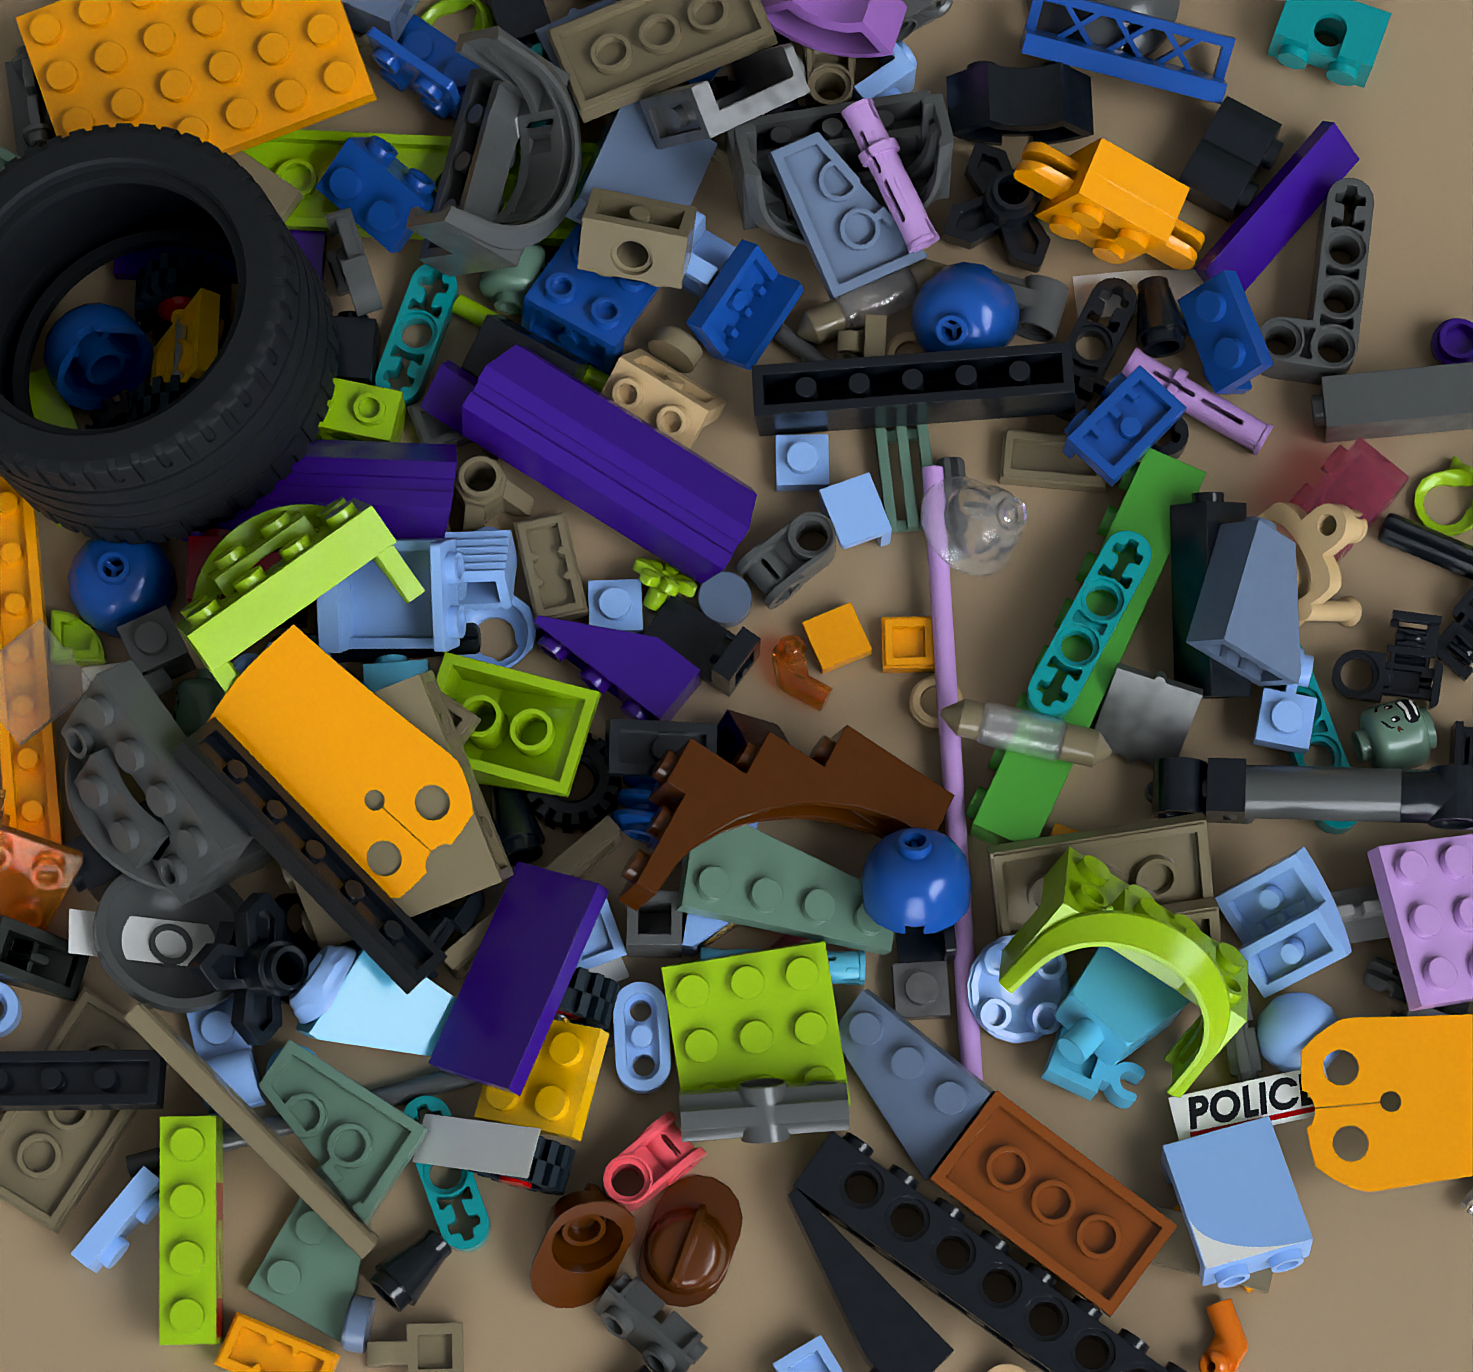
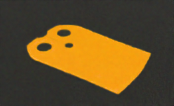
(337, 742)
(1430, 1070)

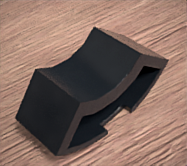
(1038, 102)

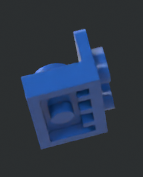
(1124, 425)

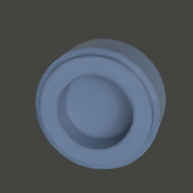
(725, 599)
(358, 1323)

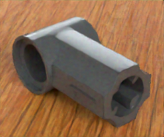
(1040, 305)

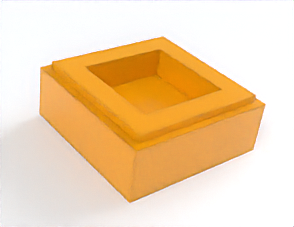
(836, 638)
(907, 644)

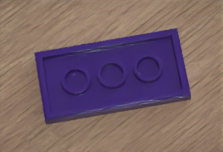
(518, 977)

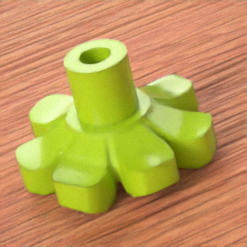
(662, 582)

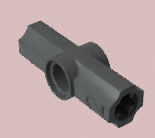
(764, 1110)

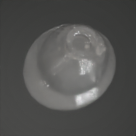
(972, 524)

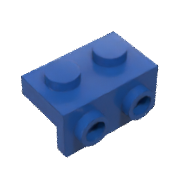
(377, 189)
(744, 307)
(1225, 333)

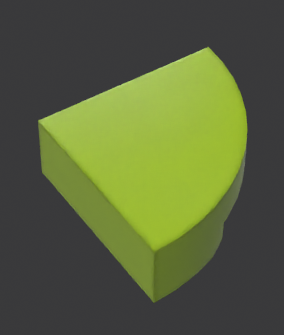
(79, 636)

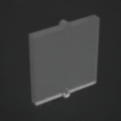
(37, 682)

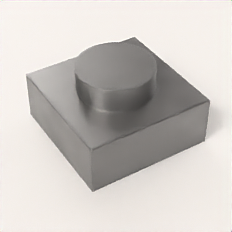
(921, 990)

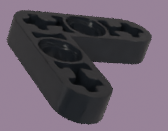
(1090, 373)

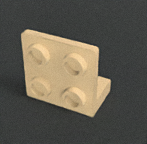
(662, 396)

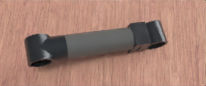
(1234, 791)

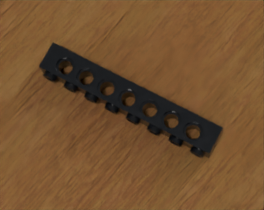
(962, 1288)

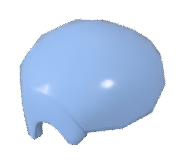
(1289, 1026)

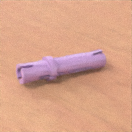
(881, 157)
(1203, 404)

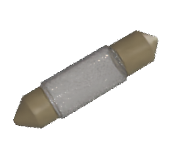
(880, 297)
(1026, 732)

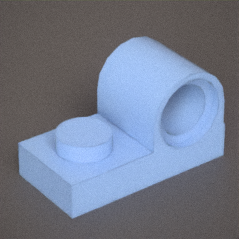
(226, 1053)

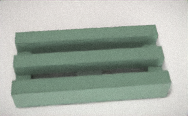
(902, 437)

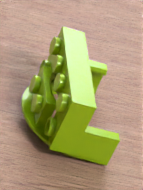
(317, 552)
(1094, 908)

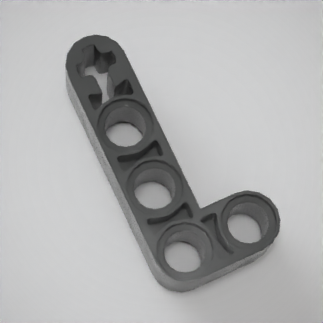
(1329, 281)

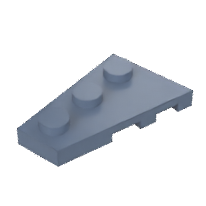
(839, 219)
(912, 1080)

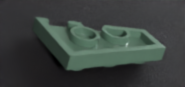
(343, 1125)
(310, 1269)

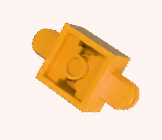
(1111, 203)

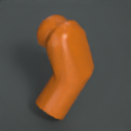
(1229, 1342)

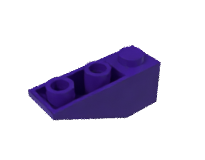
(633, 667)

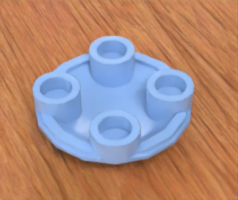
(1025, 1012)

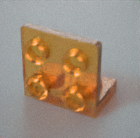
(33, 873)

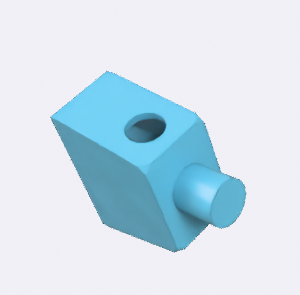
(1114, 1009)

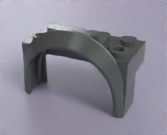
(498, 104)
(913, 118)
(131, 721)

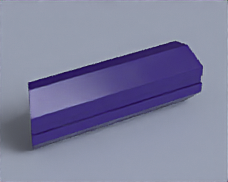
(608, 462)
(402, 481)

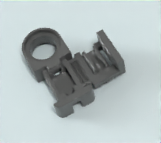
(350, 264)

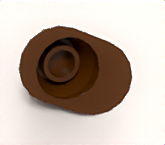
(690, 1240)
(581, 1248)

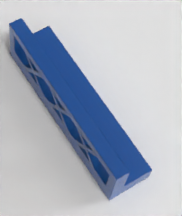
(1127, 65)

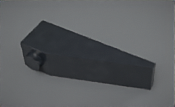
(879, 1319)

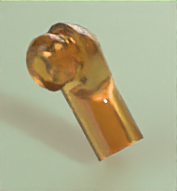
(793, 676)

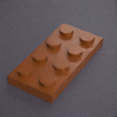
(1053, 1203)

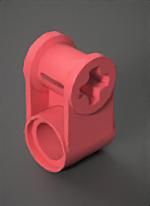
(653, 1162)

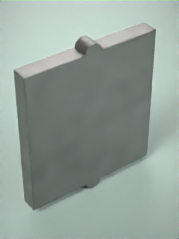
(1146, 714)

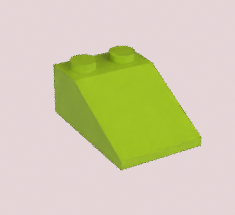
(528, 726)

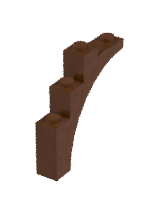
(840, 782)

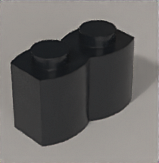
(1230, 158)

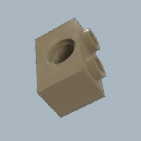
(619, 220)

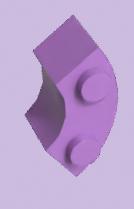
(839, 26)

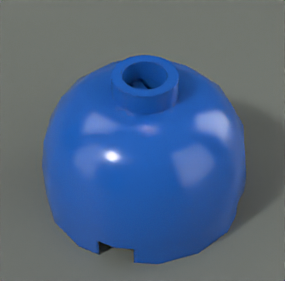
(964, 310)
(96, 354)
(112, 599)
(916, 881)

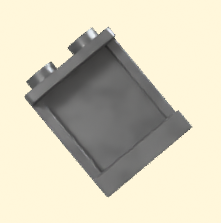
(693, 114)

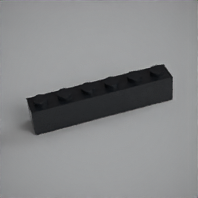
(914, 389)

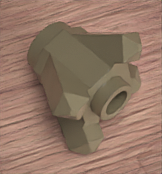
(486, 492)

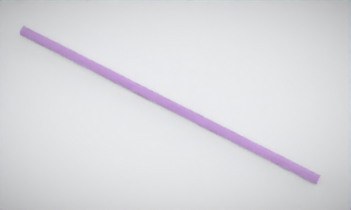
(952, 781)

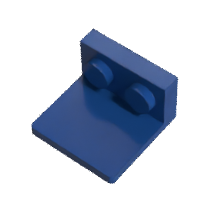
(425, 64)
(584, 309)

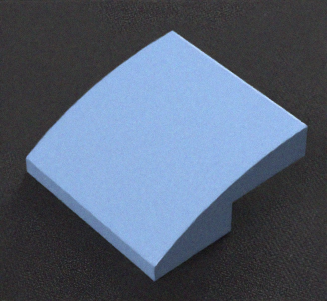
(1285, 922)

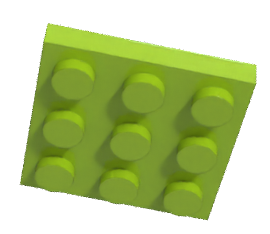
(754, 1017)

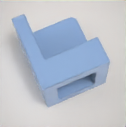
(706, 258)
(855, 512)

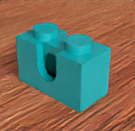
(1350, 23)

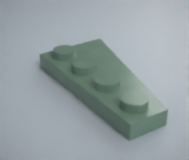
(779, 889)

